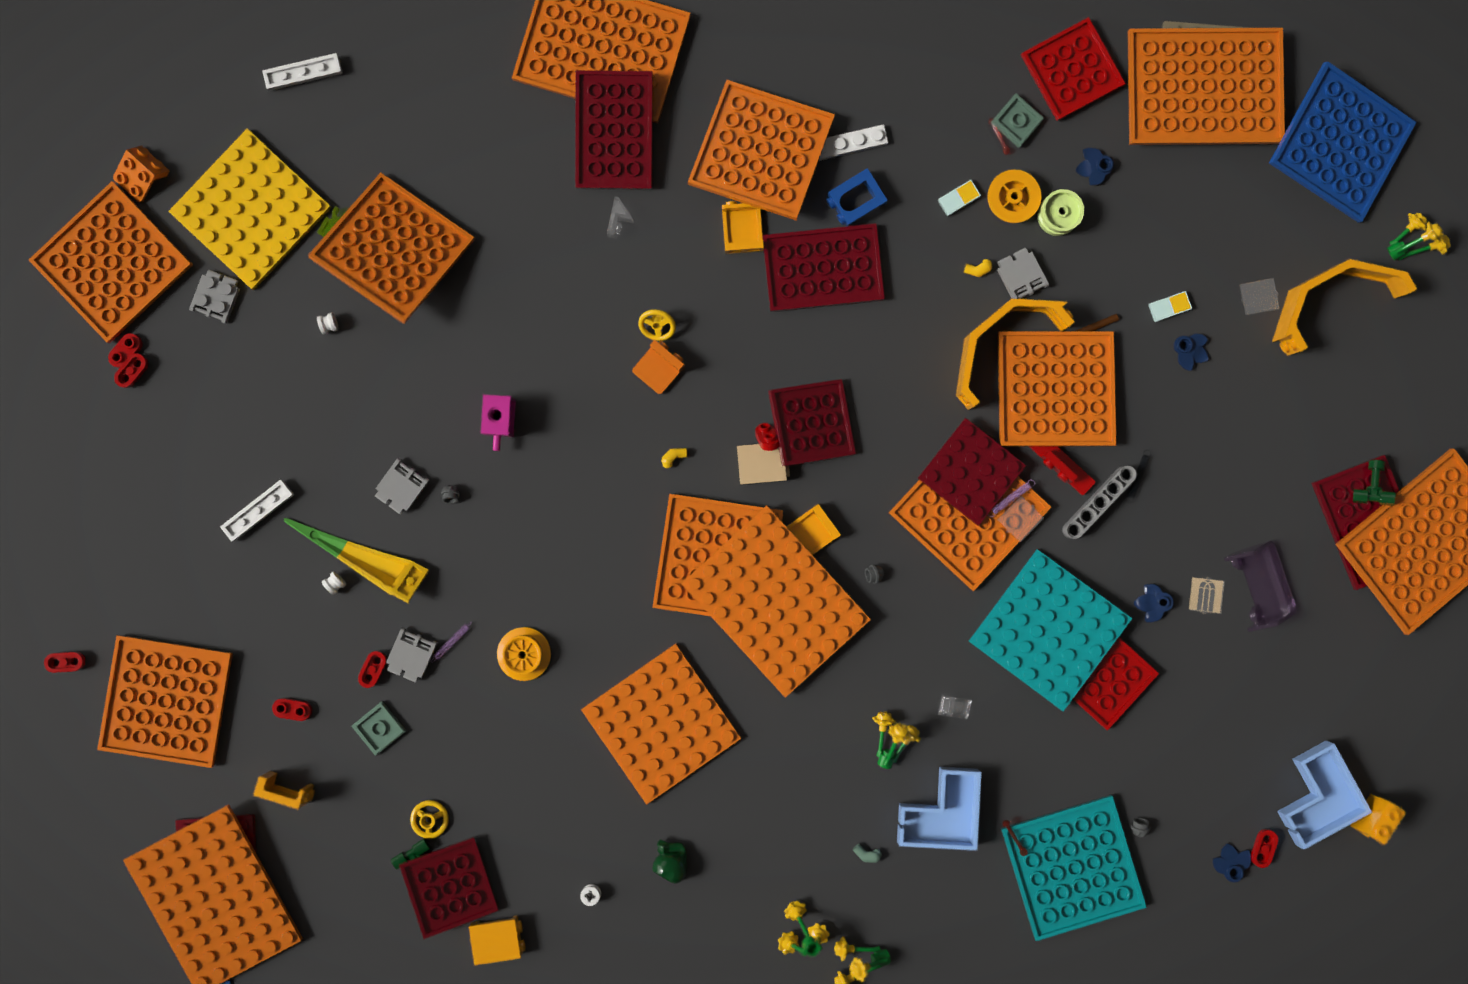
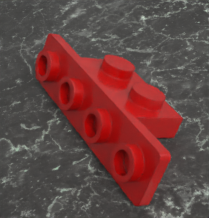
(1066, 468)

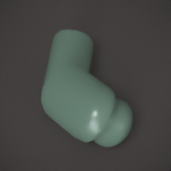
(866, 856)

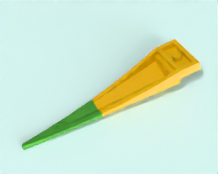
(388, 572)

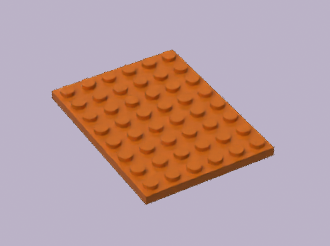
(600, 37)
(1205, 86)
(1418, 548)
(775, 601)
(213, 898)

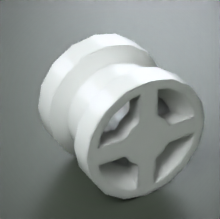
(327, 323)
(334, 583)
(590, 890)

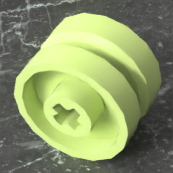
(1059, 202)

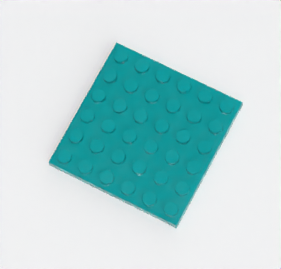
(1050, 630)
(1074, 868)

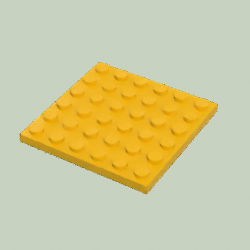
(250, 209)

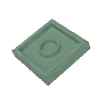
(1017, 120)
(378, 728)

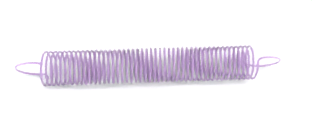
(1003, 503)
(450, 642)

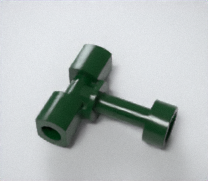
(1374, 492)
(416, 851)

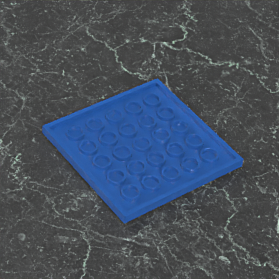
(1342, 142)

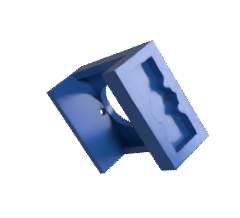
(848, 217)

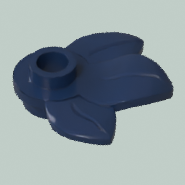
(1092, 167)
(1193, 351)
(1151, 602)
(1230, 860)

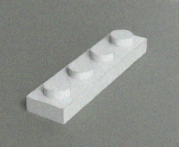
(302, 72)
(854, 142)
(257, 510)

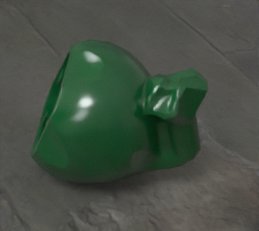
(671, 861)

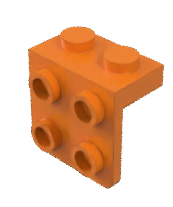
(138, 171)
(658, 367)

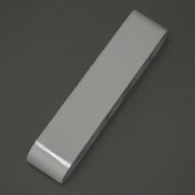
(1107, 497)

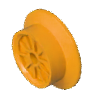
(1022, 187)
(536, 650)

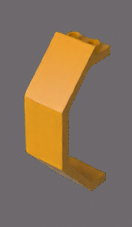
(1053, 309)
(1287, 333)

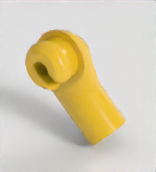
(980, 270)
(671, 455)

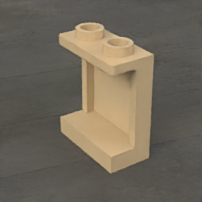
(760, 465)

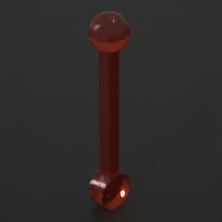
(1006, 150)
(1023, 851)

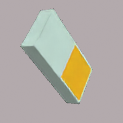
(959, 197)
(1170, 306)

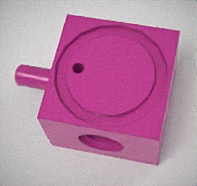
(505, 426)

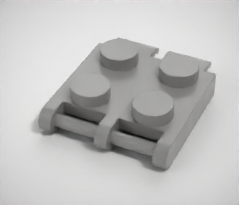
(1021, 274)
(215, 295)
(400, 487)
(410, 655)

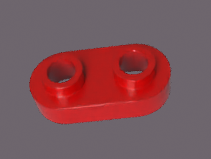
(124, 350)
(130, 368)
(766, 437)
(66, 662)
(372, 668)
(291, 709)
(1266, 848)

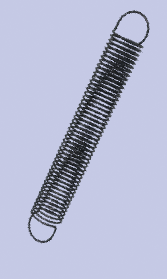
(1139, 473)

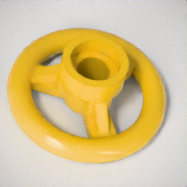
(657, 321)
(424, 824)

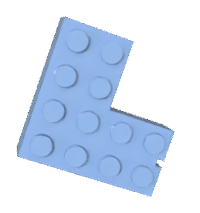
(1333, 798)
(949, 823)

